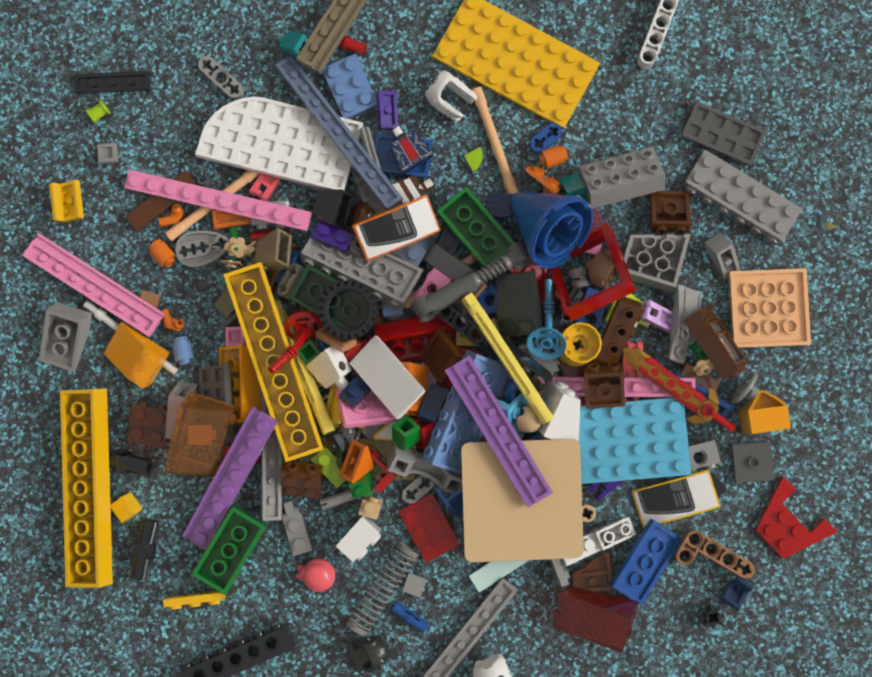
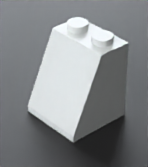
(565, 410)

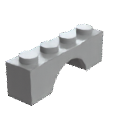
(412, 462)

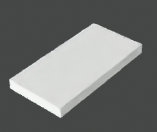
(387, 377)

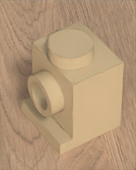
(371, 507)

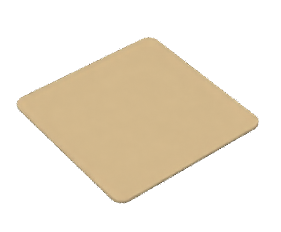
(498, 520)

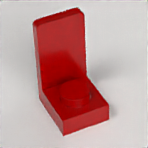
(383, 481)

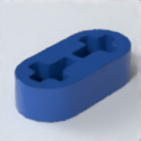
(543, 135)

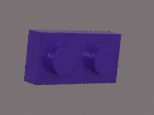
(387, 110)
(332, 236)

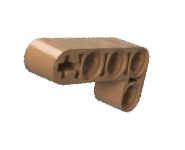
(717, 554)

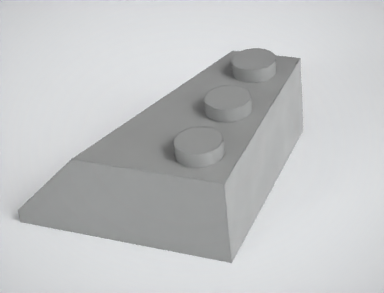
(656, 259)

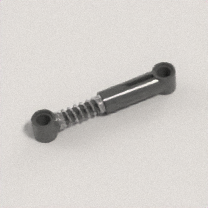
(428, 305)

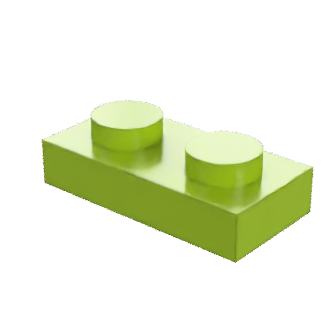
(330, 467)

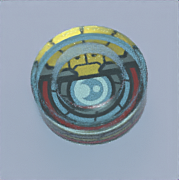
(830, 219)

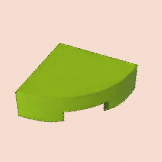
(474, 159)

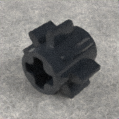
(716, 614)

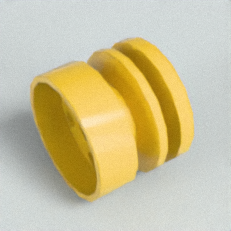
(588, 342)

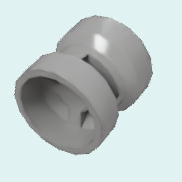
(578, 273)

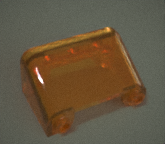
(199, 436)

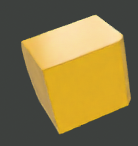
(126, 507)

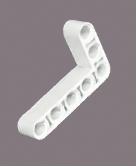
(657, 33)

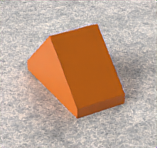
(357, 462)

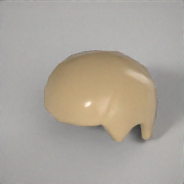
(528, 421)

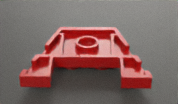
(783, 530)

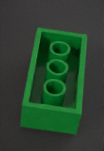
(475, 228)
(230, 549)

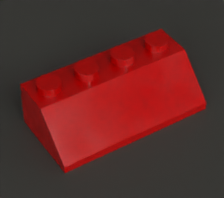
(411, 336)

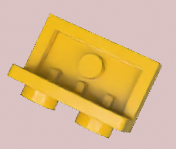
(66, 201)

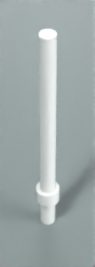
(101, 315)

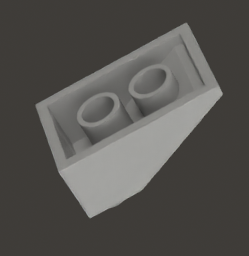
(64, 335)

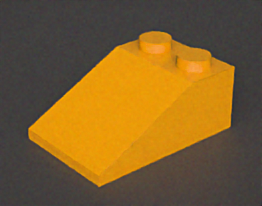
(135, 355)

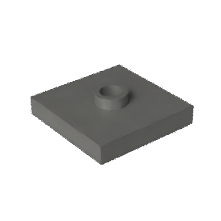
(752, 462)

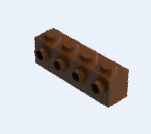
(618, 330)

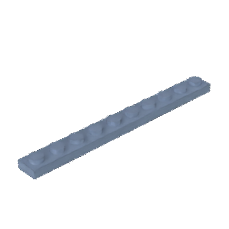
(339, 133)

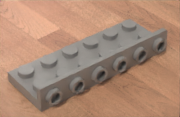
(742, 198)
(385, 276)

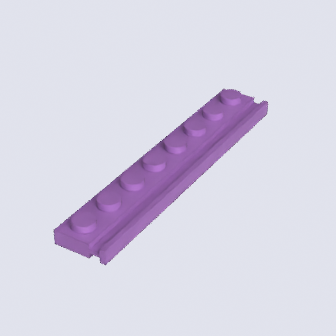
(498, 431)
(230, 478)

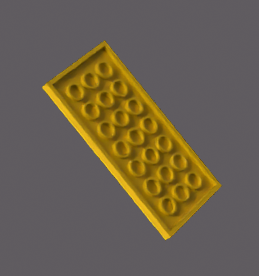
(516, 60)

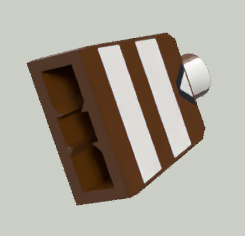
(411, 188)

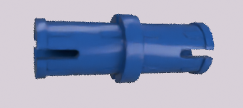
(410, 617)

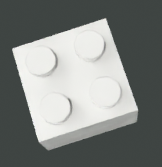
(356, 541)

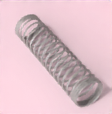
(357, 627)

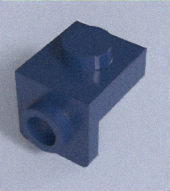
(736, 592)

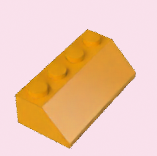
(244, 380)

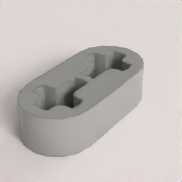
(290, 280)
(421, 492)

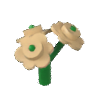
(237, 248)
(702, 367)

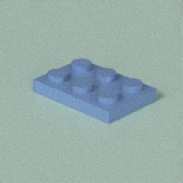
(350, 86)

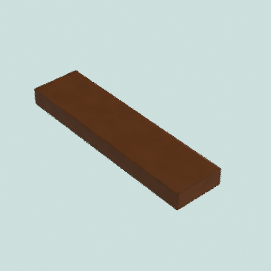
(154, 206)

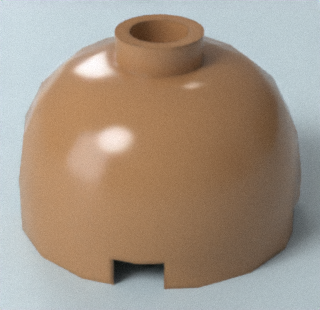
(601, 269)

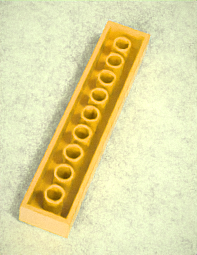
(266, 342)
(86, 488)

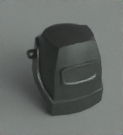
(368, 653)

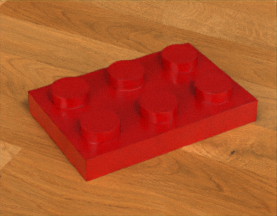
(429, 527)

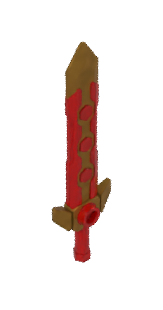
(684, 393)

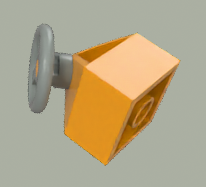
(762, 411)

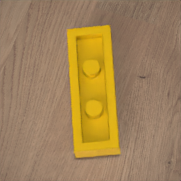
(193, 600)

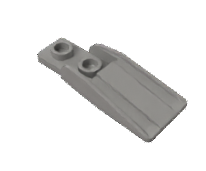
(685, 304)

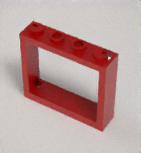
(625, 287)

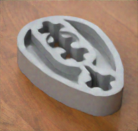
(196, 238)

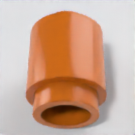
(553, 156)
(162, 253)

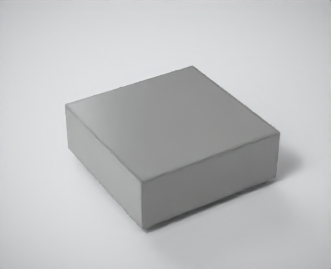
(107, 153)
(414, 584)

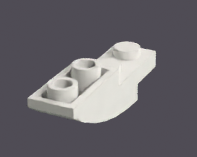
(604, 538)

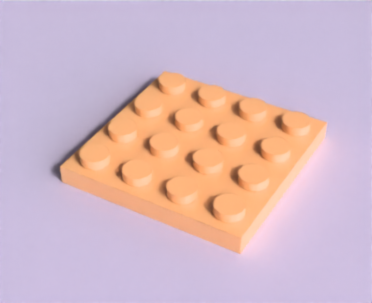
(769, 308)

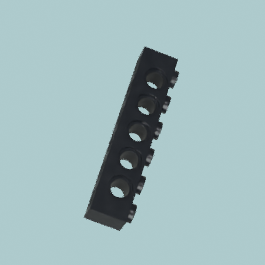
(280, 632)

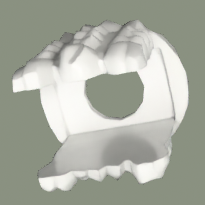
(434, 92)
(491, 667)

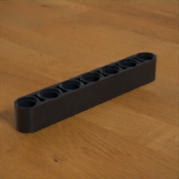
(469, 331)

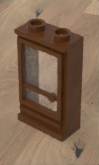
(717, 343)

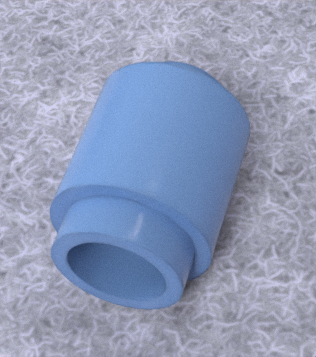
(182, 350)

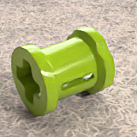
(98, 111)

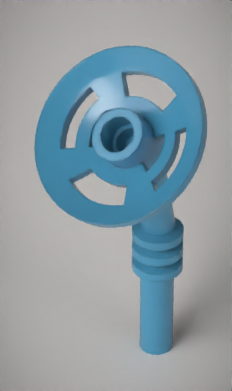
(549, 333)

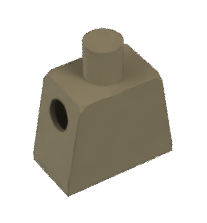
(273, 250)

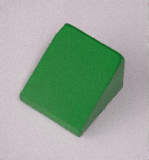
(308, 352)

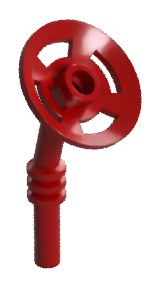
(304, 331)

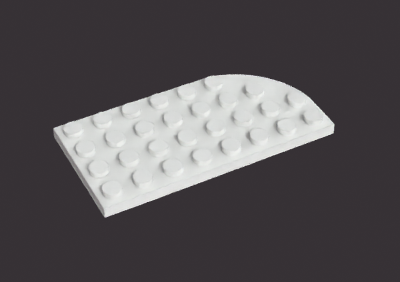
(276, 142)

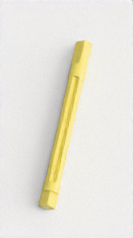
(507, 358)
(309, 384)

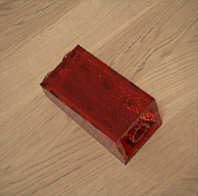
(596, 617)

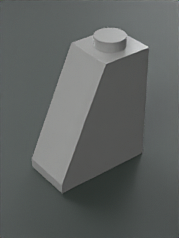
(175, 399)

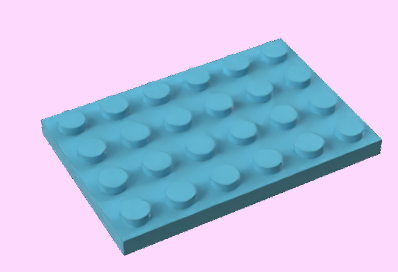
(634, 441)

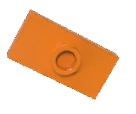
(227, 220)

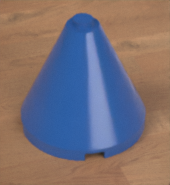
(551, 225)

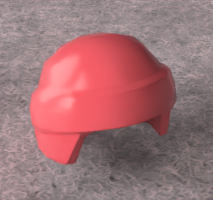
(317, 574)

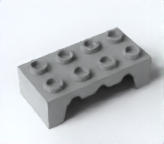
(622, 177)

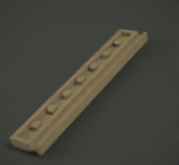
(329, 33)

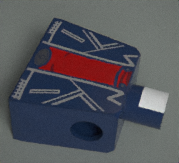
(409, 150)

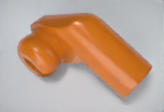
(174, 217)
(172, 323)

